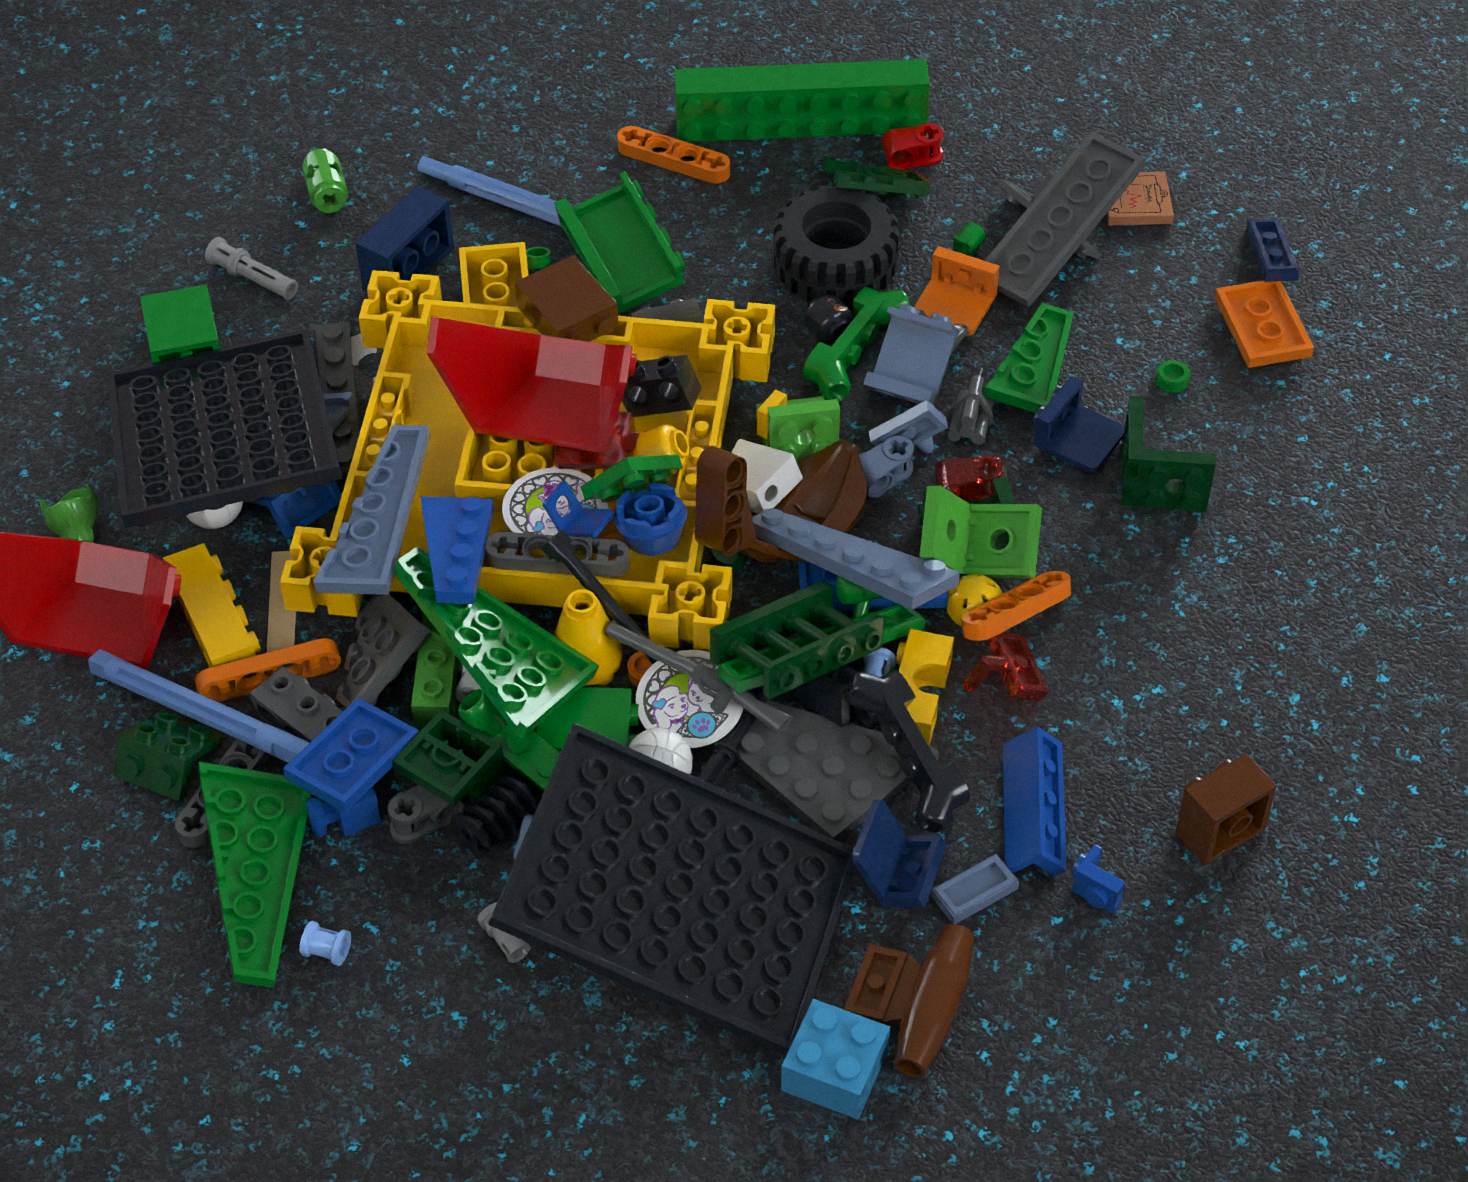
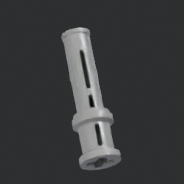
(239, 263)

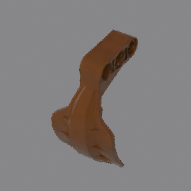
(828, 494)

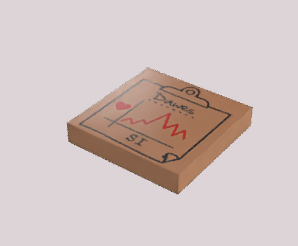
(1143, 202)

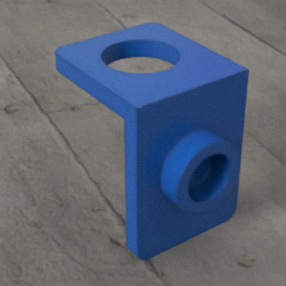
(577, 520)

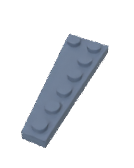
(375, 531)
(870, 565)

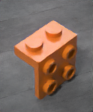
(959, 288)

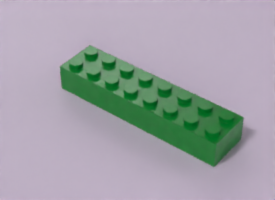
(800, 100)

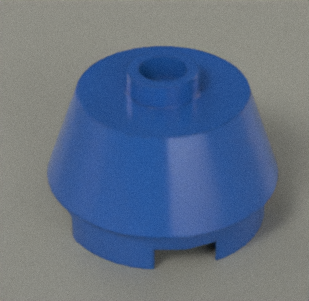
(651, 519)

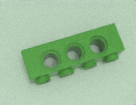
(435, 678)

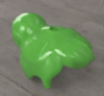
(73, 514)

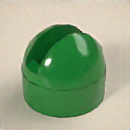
(538, 258)

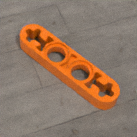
(707, 166)
(1016, 605)
(226, 680)

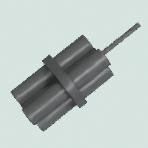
(971, 412)

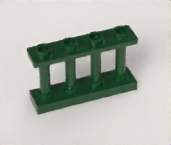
(786, 617)

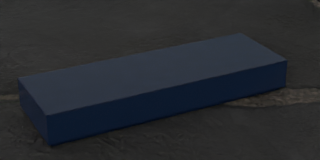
(1272, 250)

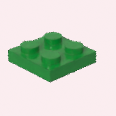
(631, 475)

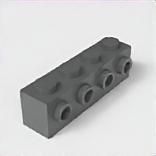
(293, 705)

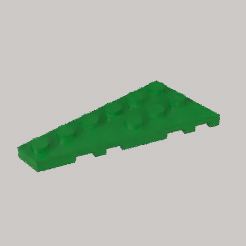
(256, 847)

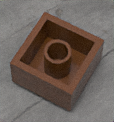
(1225, 808)

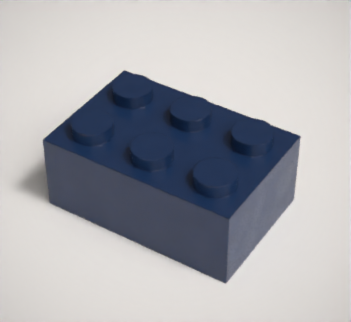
(407, 238)

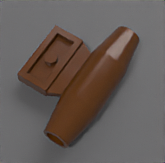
(919, 997)

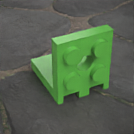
(813, 416)
(966, 535)

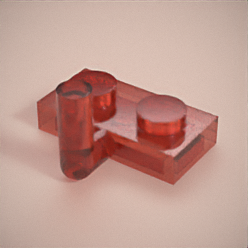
(1016, 665)

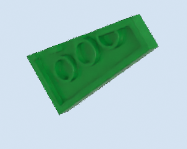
(1034, 362)

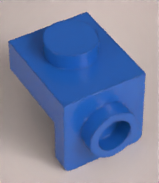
(1096, 884)

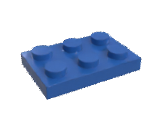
(350, 755)

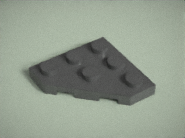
(383, 645)

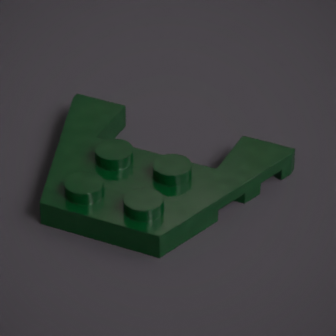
(876, 179)

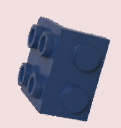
(1075, 430)
(896, 864)

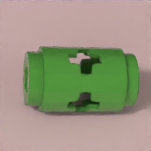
(325, 180)

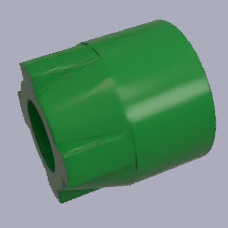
(969, 239)

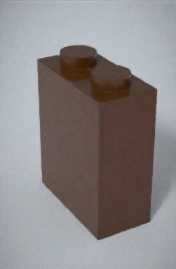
(567, 302)

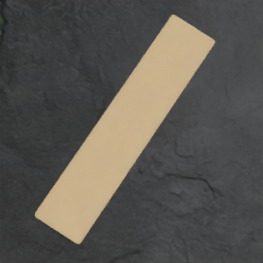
(280, 621)

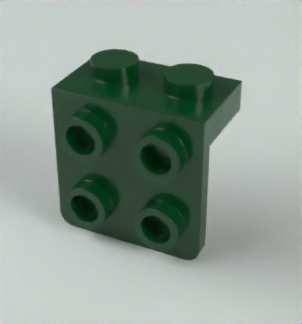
(161, 753)

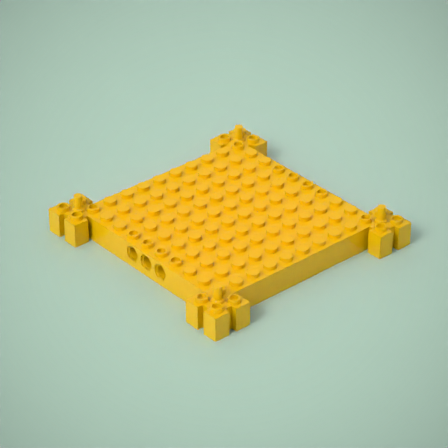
(484, 466)

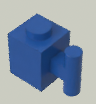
(358, 817)

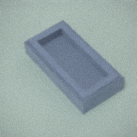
(974, 889)

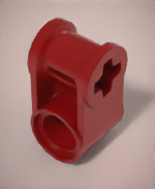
(911, 147)

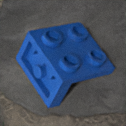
(301, 506)

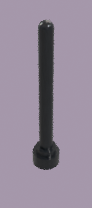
(561, 550)

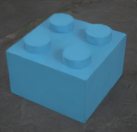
(835, 1058)

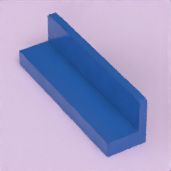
(1034, 802)

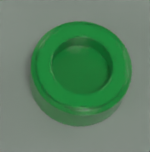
(1172, 376)

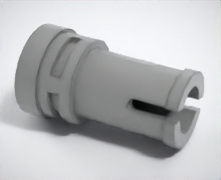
(513, 947)

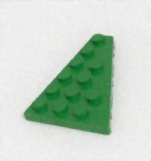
(508, 655)

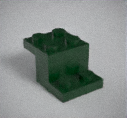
(452, 759)

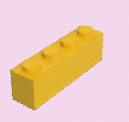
(210, 607)

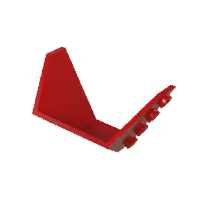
(532, 383)
(84, 596)

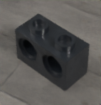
(661, 386)

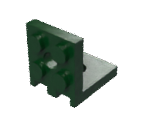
(1149, 472)

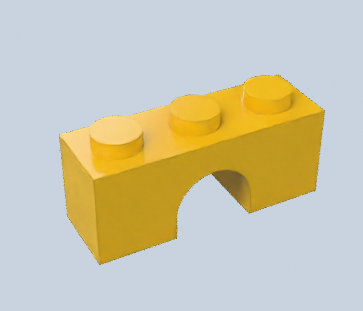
(925, 662)

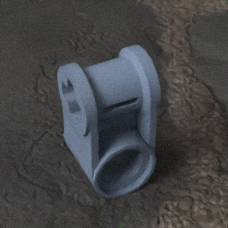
(887, 464)

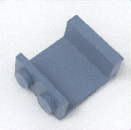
(913, 355)

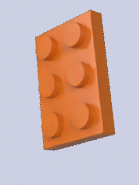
(1263, 323)

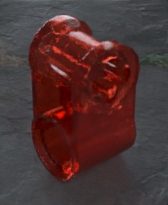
(967, 476)

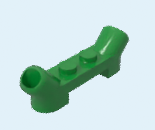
(828, 365)
(528, 756)

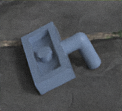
(916, 424)

